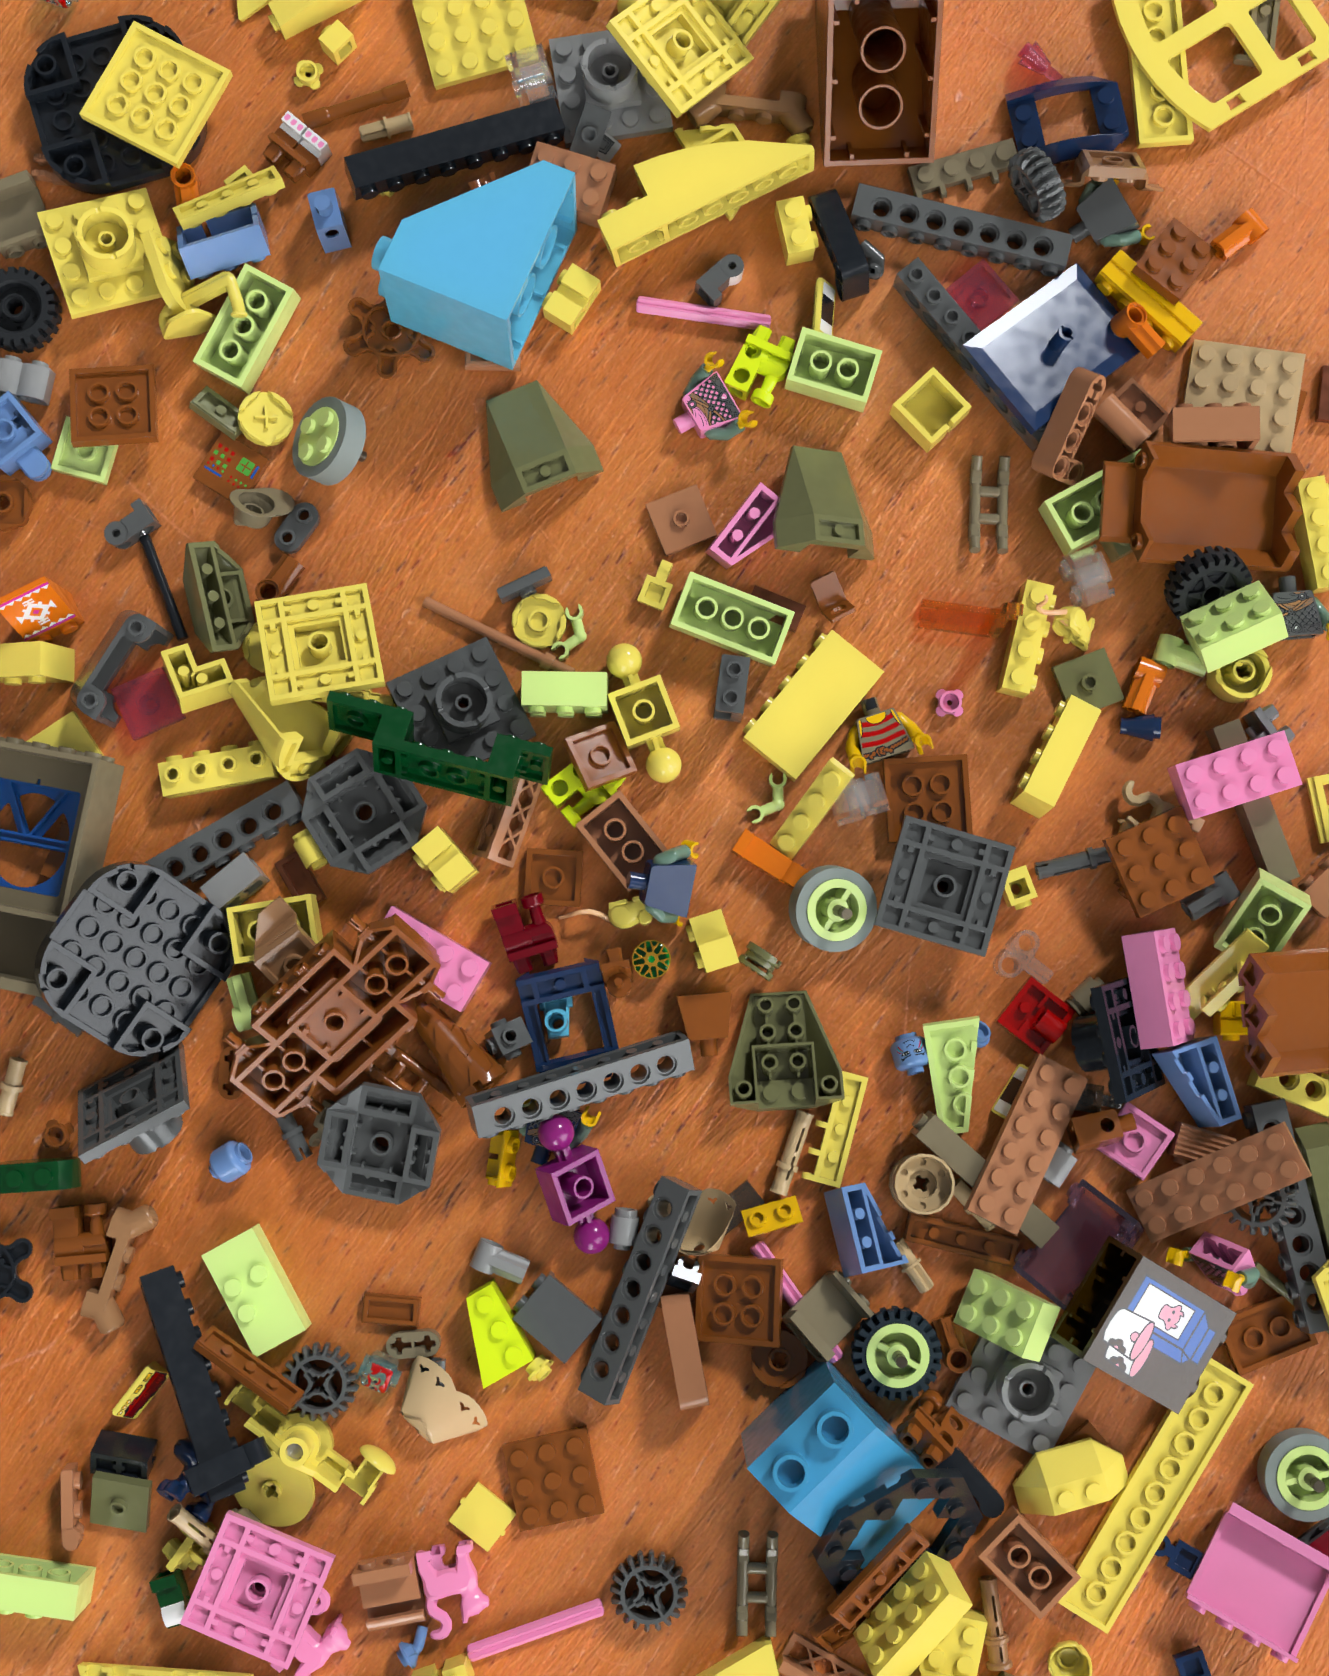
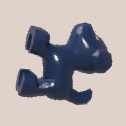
(178, 1488)

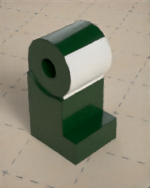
(172, 1595)

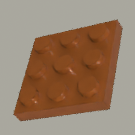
(113, 405)
(928, 790)
(1158, 861)
(739, 1300)
(553, 1478)

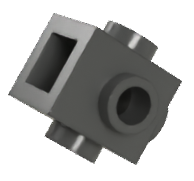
(507, 1038)

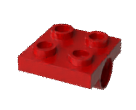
(1036, 1016)

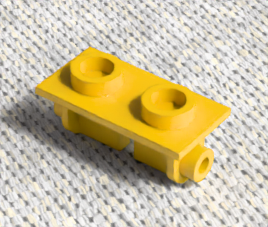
(502, 1171)
(772, 1216)

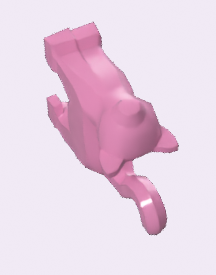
(448, 1580)
(315, 1649)

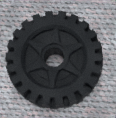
(38, 314)
(1204, 579)

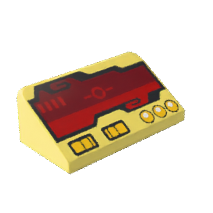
(141, 1391)

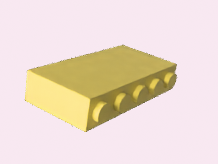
(811, 704)

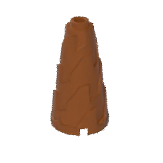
(462, 1061)

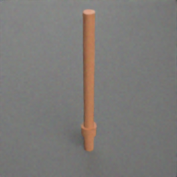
(547, 661)

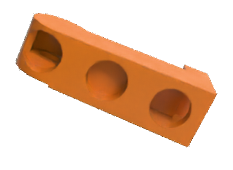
(768, 859)

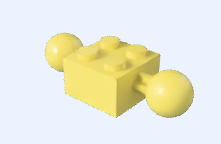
(644, 712)

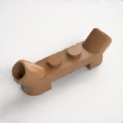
(788, 111)
(100, 1301)

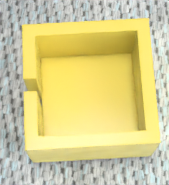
(930, 409)

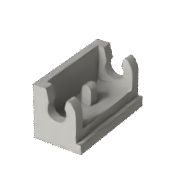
(235, 883)

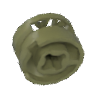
(761, 958)

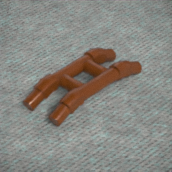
(426, 1077)

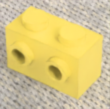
(795, 231)

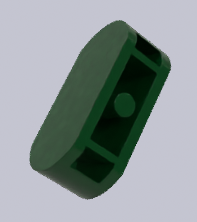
(40, 1174)

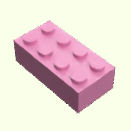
(1235, 775)
(460, 968)
(1158, 988)

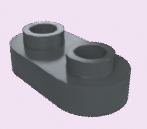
(300, 529)

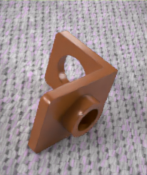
(831, 597)

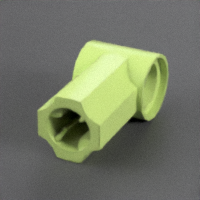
(1175, 654)
(243, 997)

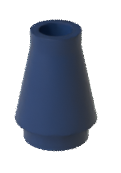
(1143, 727)

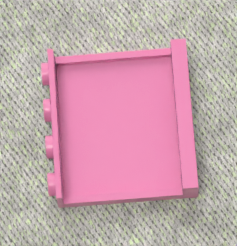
(1260, 1582)

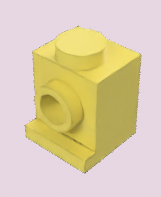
(1027, 891)

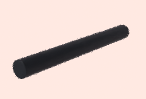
(163, 587)

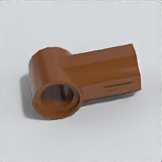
(280, 577)
(951, 1341)

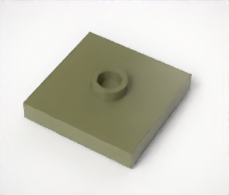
(1089, 679)
(120, 1501)

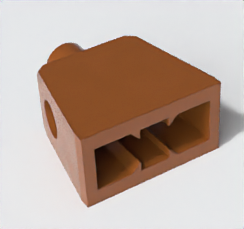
(706, 1018)
(1087, 1133)

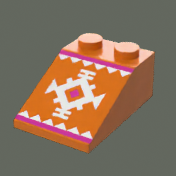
(41, 611)

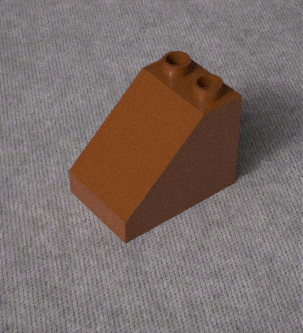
(878, 80)

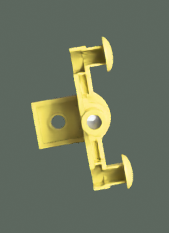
(310, 1445)

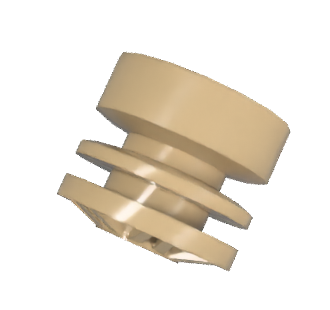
(937, 1188)

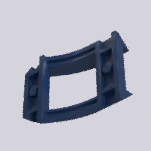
(1107, 109)
(560, 984)

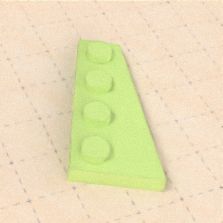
(951, 1060)

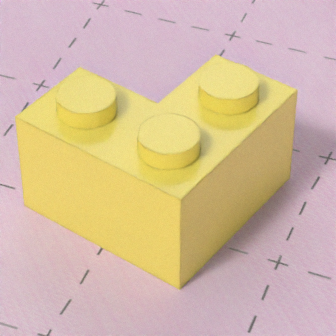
(194, 684)
(712, 940)

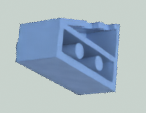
(1201, 1080)
(860, 1232)

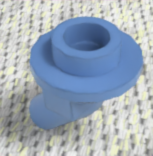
(409, 1652)

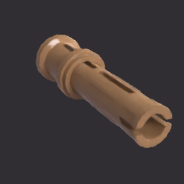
(995, 1637)

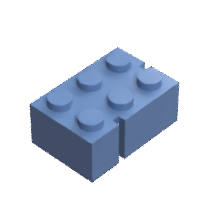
(234, 241)

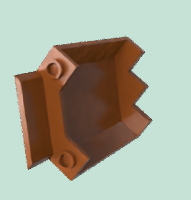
(1202, 497)
(1286, 1011)

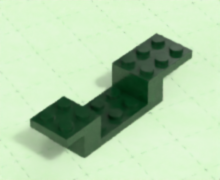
(413, 761)

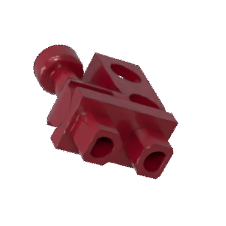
(526, 940)

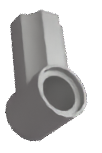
(492, 1258)

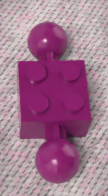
(574, 1184)

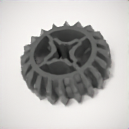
(1037, 184)
(1255, 1210)
(313, 1372)
(630, 1605)

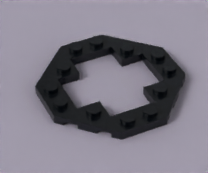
(953, 1503)

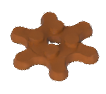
(371, 338)

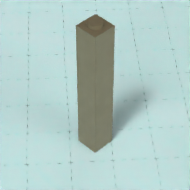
(1257, 816)
(968, 1165)

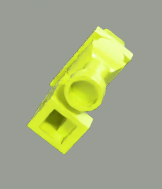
(760, 358)
(566, 784)

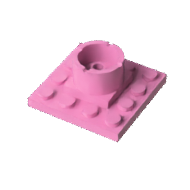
(258, 1589)

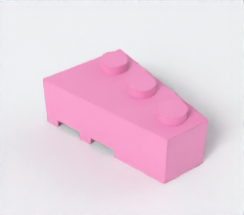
(747, 528)

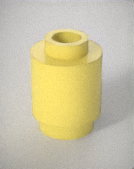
(308, 850)

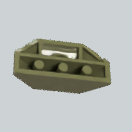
(216, 597)

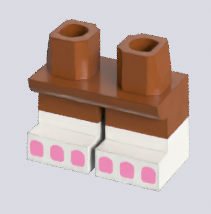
(299, 146)

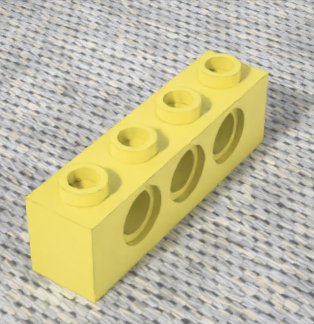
(1295, 1091)

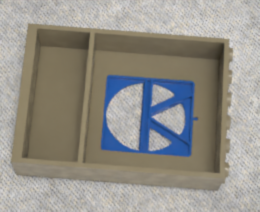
(87, 793)

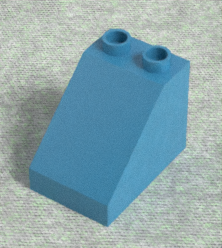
(827, 1450)

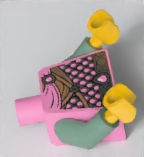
(710, 405)
(1220, 1261)

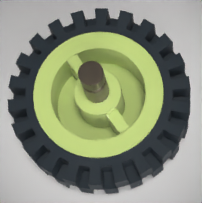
(896, 1353)

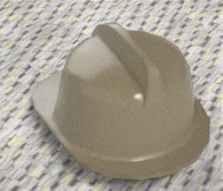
(259, 505)

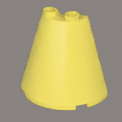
(291, 733)

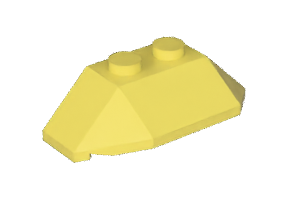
(1070, 1478)

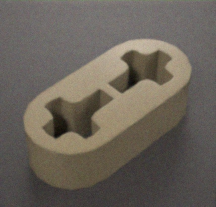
(413, 1350)

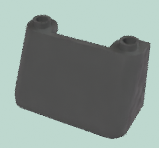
(91, 686)

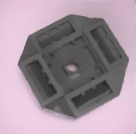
(334, 820)
(360, 1163)

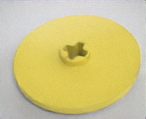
(286, 1503)

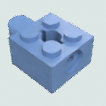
(22, 441)

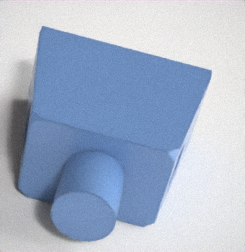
(328, 216)

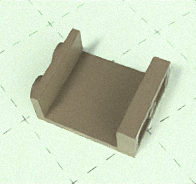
(18, 215)
(826, 1314)

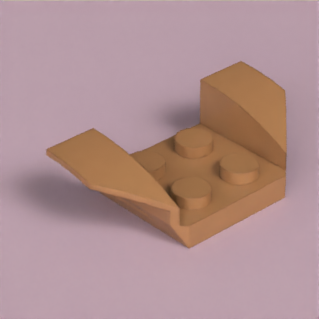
(1110, 164)
(279, 940)

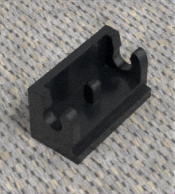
(123, 1454)

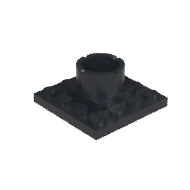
(1112, 1043)

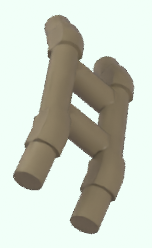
(999, 492)
(768, 1596)

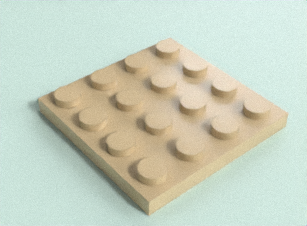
(1250, 375)

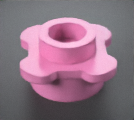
(956, 699)

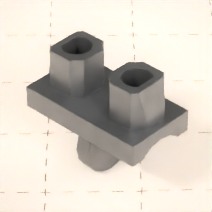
(1261, 723)

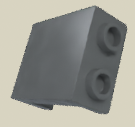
(731, 688)
(556, 1316)

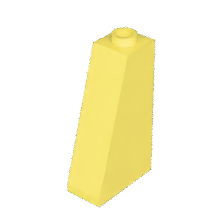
(298, 15)
(751, 1660)

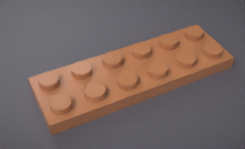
(1026, 1144)
(1218, 1182)

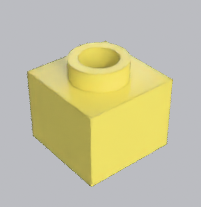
(337, 42)

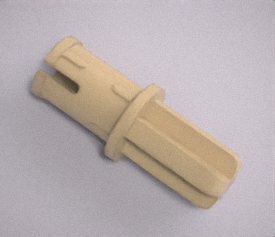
(386, 127)
(914, 1268)

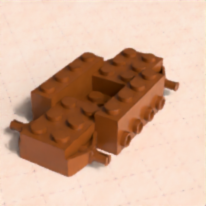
(363, 985)

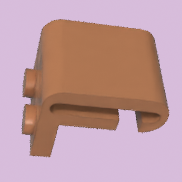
(1130, 415)
(390, 1590)

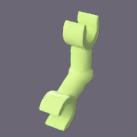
(578, 637)
(776, 804)

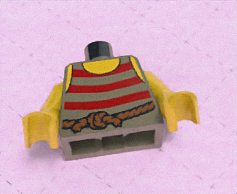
(882, 736)

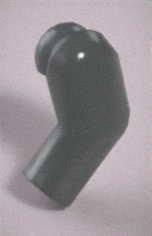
(874, 259)

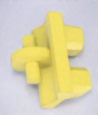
(185, 1554)

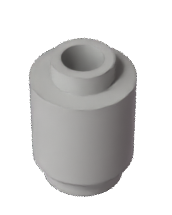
(623, 1228)

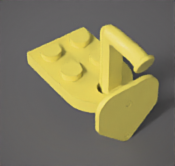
(182, 313)

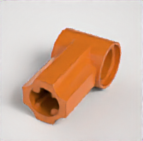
(186, 191)
(1244, 231)
(1133, 324)
(1146, 678)

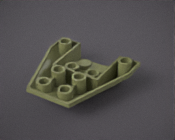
(534, 445)
(820, 505)
(783, 1056)

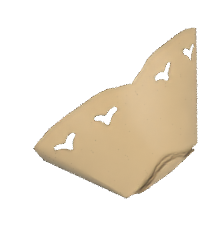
(707, 1223)
(437, 1409)

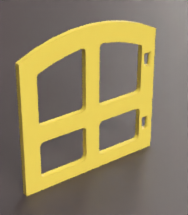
(1274, 73)

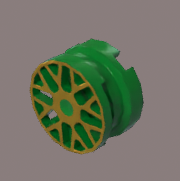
(651, 959)

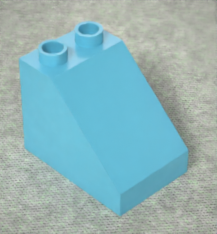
(481, 261)

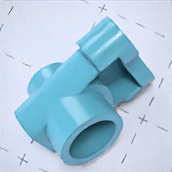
(555, 1011)

